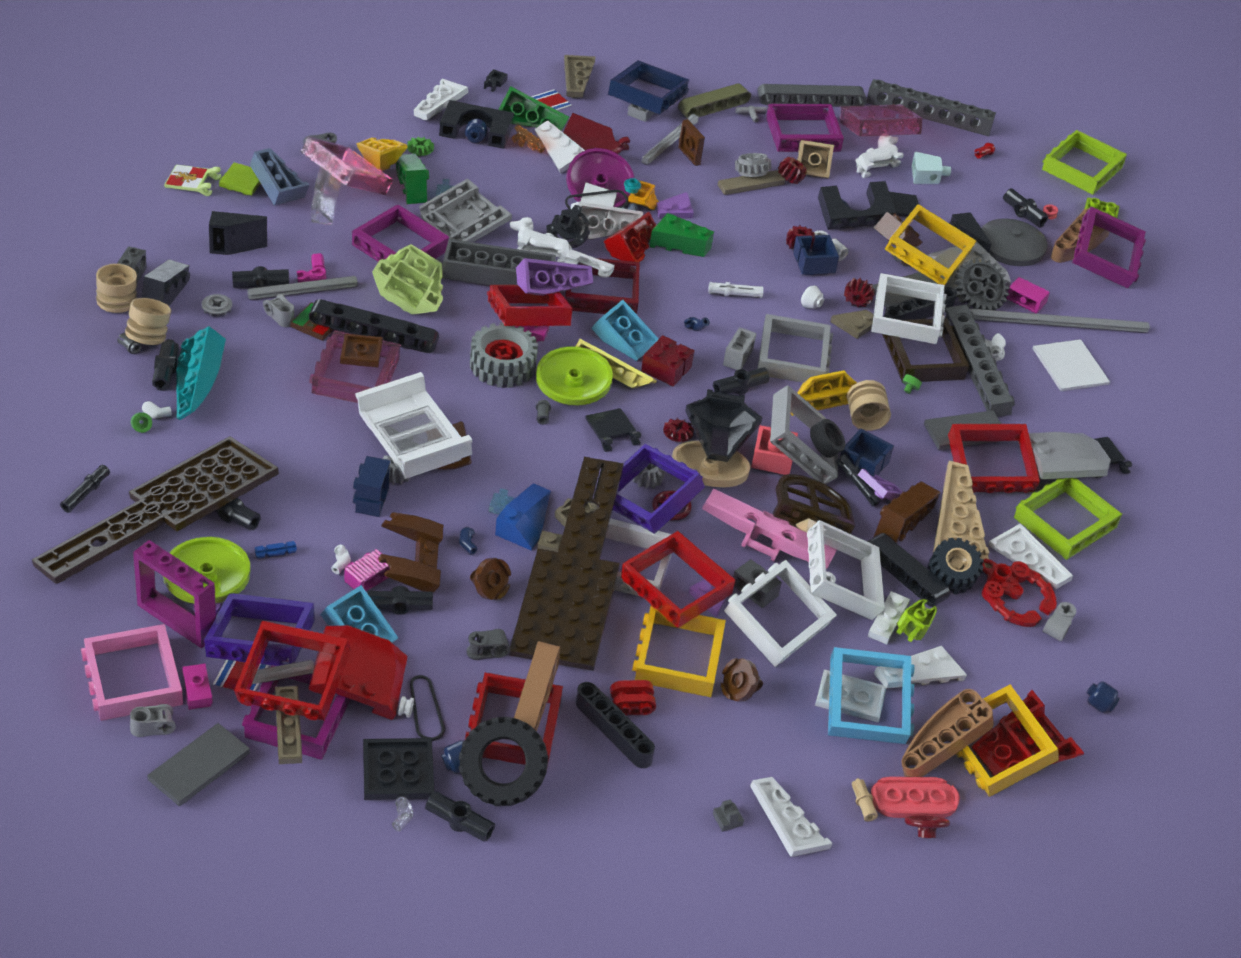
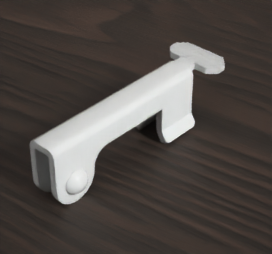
(574, 257)

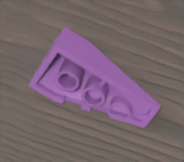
(548, 277)

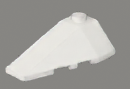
(606, 219)

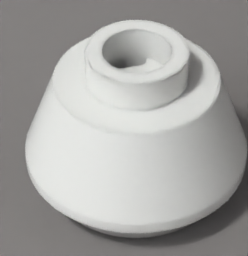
(812, 298)

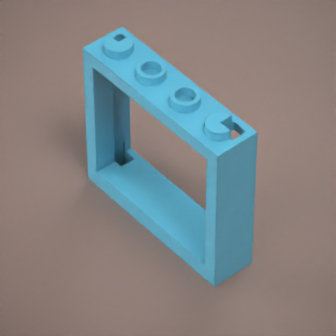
(865, 731)

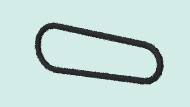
(594, 193)
(436, 705)

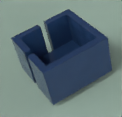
(822, 258)
(868, 452)
(371, 486)

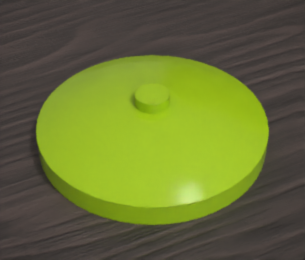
(574, 375)
(218, 561)

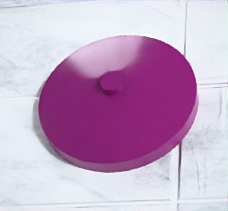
(600, 169)

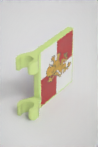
(192, 178)

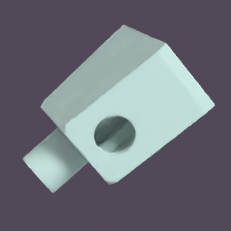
(928, 169)

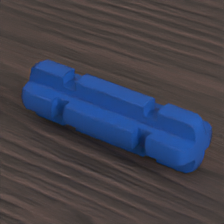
(275, 549)

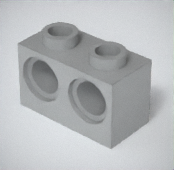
(739, 348)

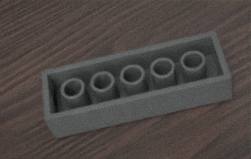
(485, 263)

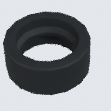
(827, 438)

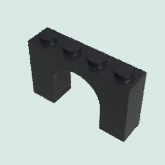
(459, 114)
(840, 216)

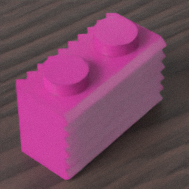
(1028, 295)
(366, 571)

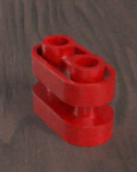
(633, 696)

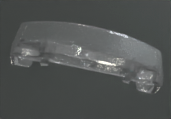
(325, 197)

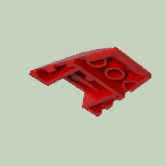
(1011, 743)

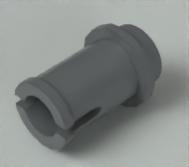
(132, 346)
(543, 408)

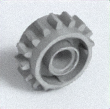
(753, 164)

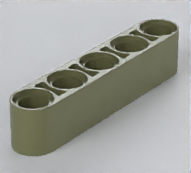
(714, 100)

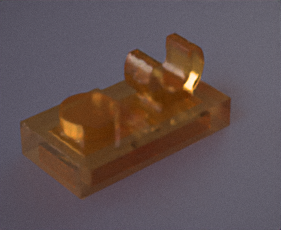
(532, 141)

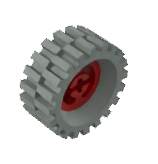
(513, 353)

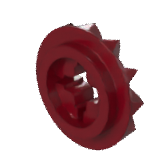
(681, 435)

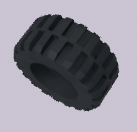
(471, 761)

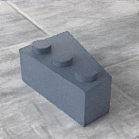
(276, 178)

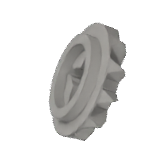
(219, 300)

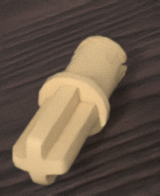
(864, 800)

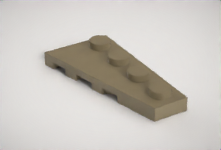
(577, 74)

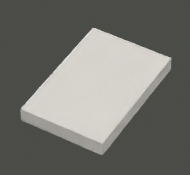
(858, 697)

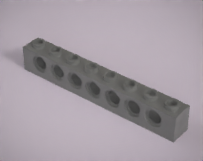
(937, 112)
(983, 367)

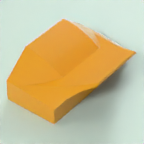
(645, 196)

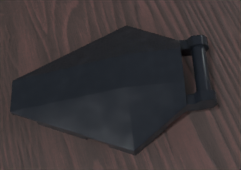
(722, 423)

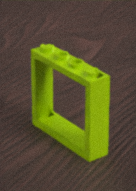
(1091, 146)
(1107, 514)

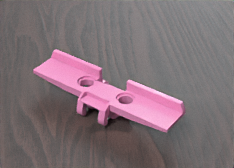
(737, 514)

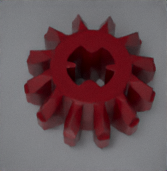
(792, 170)
(798, 231)
(859, 292)

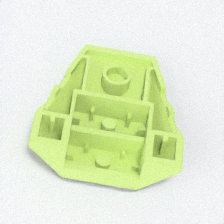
(410, 280)

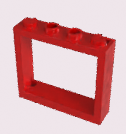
(555, 314)
(996, 432)
(696, 560)
(299, 638)
(511, 687)

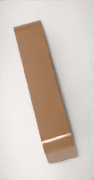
(1066, 244)
(538, 684)
(948, 726)

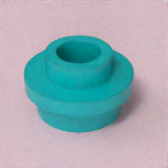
(632, 185)

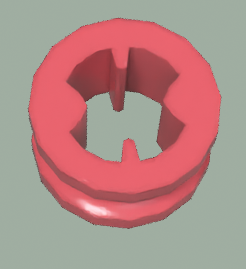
(1051, 211)

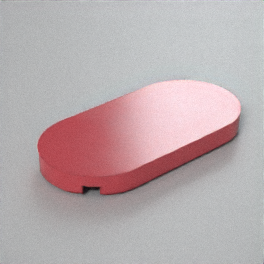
(914, 797)

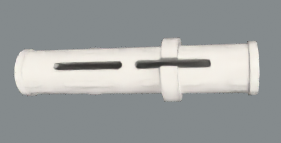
(733, 289)

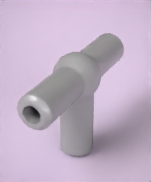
(752, 111)

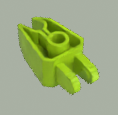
(916, 620)

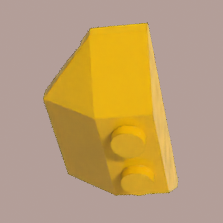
(381, 152)
(827, 390)

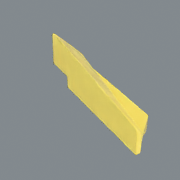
(621, 371)

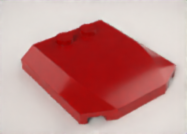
(371, 671)

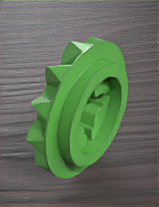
(420, 146)

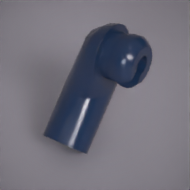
(465, 540)

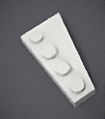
(439, 99)
(558, 145)
(1021, 546)
(929, 666)
(792, 827)

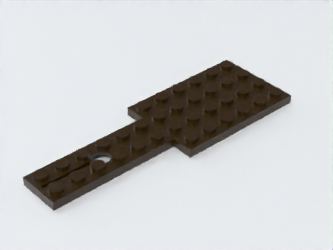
(171, 498)
(573, 587)

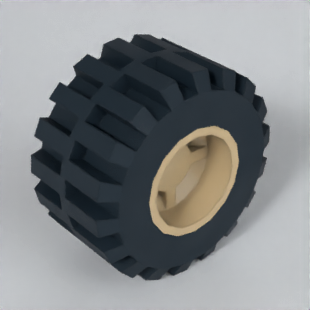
(956, 564)

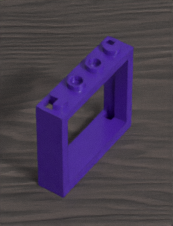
(638, 462)
(258, 608)

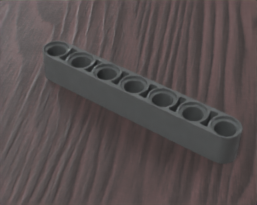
(811, 94)

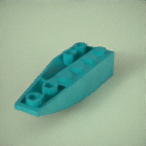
(197, 369)

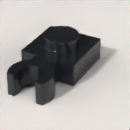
(494, 79)

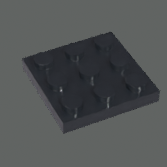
(398, 768)

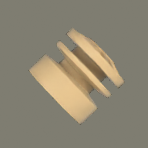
(116, 287)
(148, 321)
(868, 405)

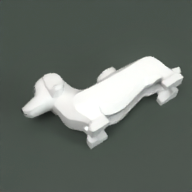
(879, 157)
(537, 241)

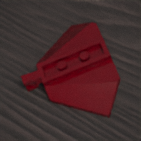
(592, 134)

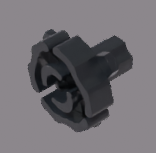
(569, 226)

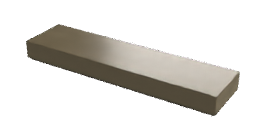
(743, 183)
(288, 730)

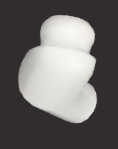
(156, 412)
(343, 559)

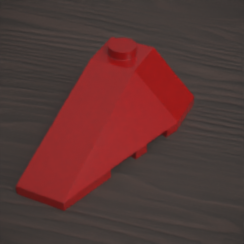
(631, 240)

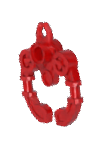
(1005, 580)

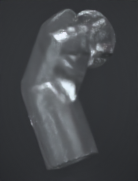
(404, 812)

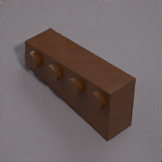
(907, 511)

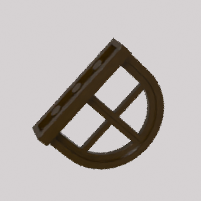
(796, 511)

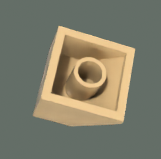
(816, 158)

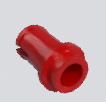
(987, 149)

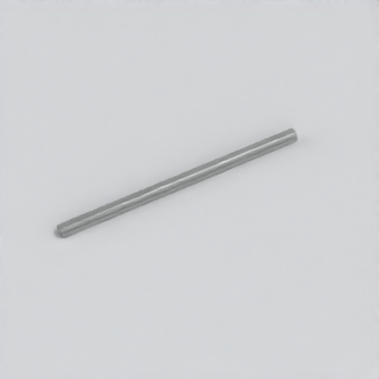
(1057, 320)

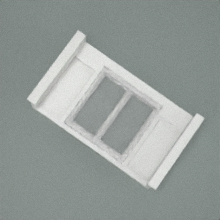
(411, 426)

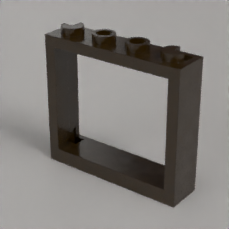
(930, 372)

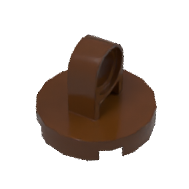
(491, 578)
(740, 680)

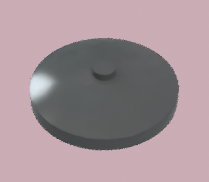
(1015, 242)

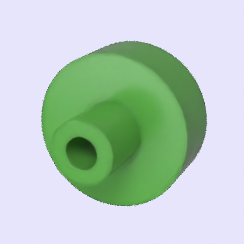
(911, 383)
(145, 424)

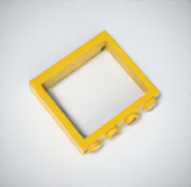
(921, 261)
(675, 679)
(1029, 766)

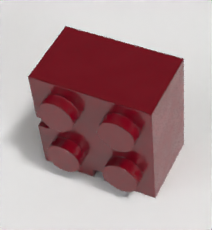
(667, 360)

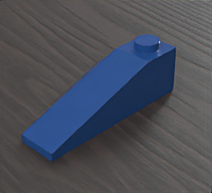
(524, 517)

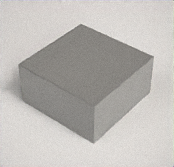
(639, 112)

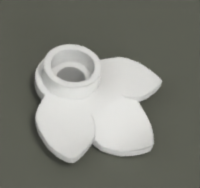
(996, 346)

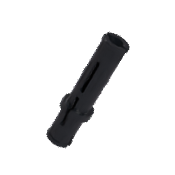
(852, 473)
(90, 483)

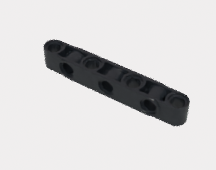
(367, 323)

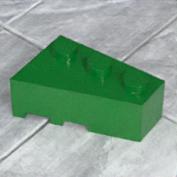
(414, 177)
(682, 235)

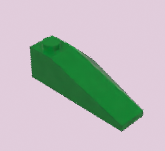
(531, 111)

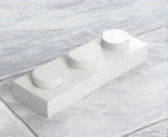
(887, 620)

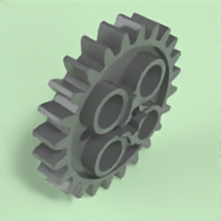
(981, 285)

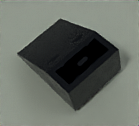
(236, 232)

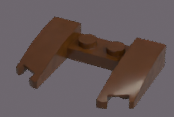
(422, 572)

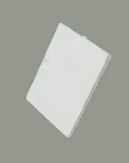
(1071, 365)

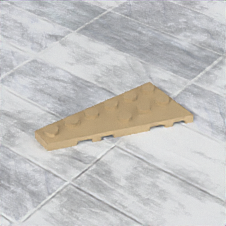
(959, 512)

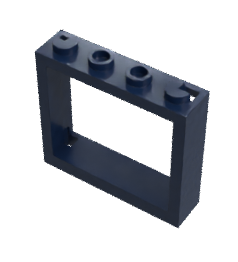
(621, 88)

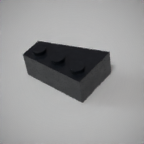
(166, 281)

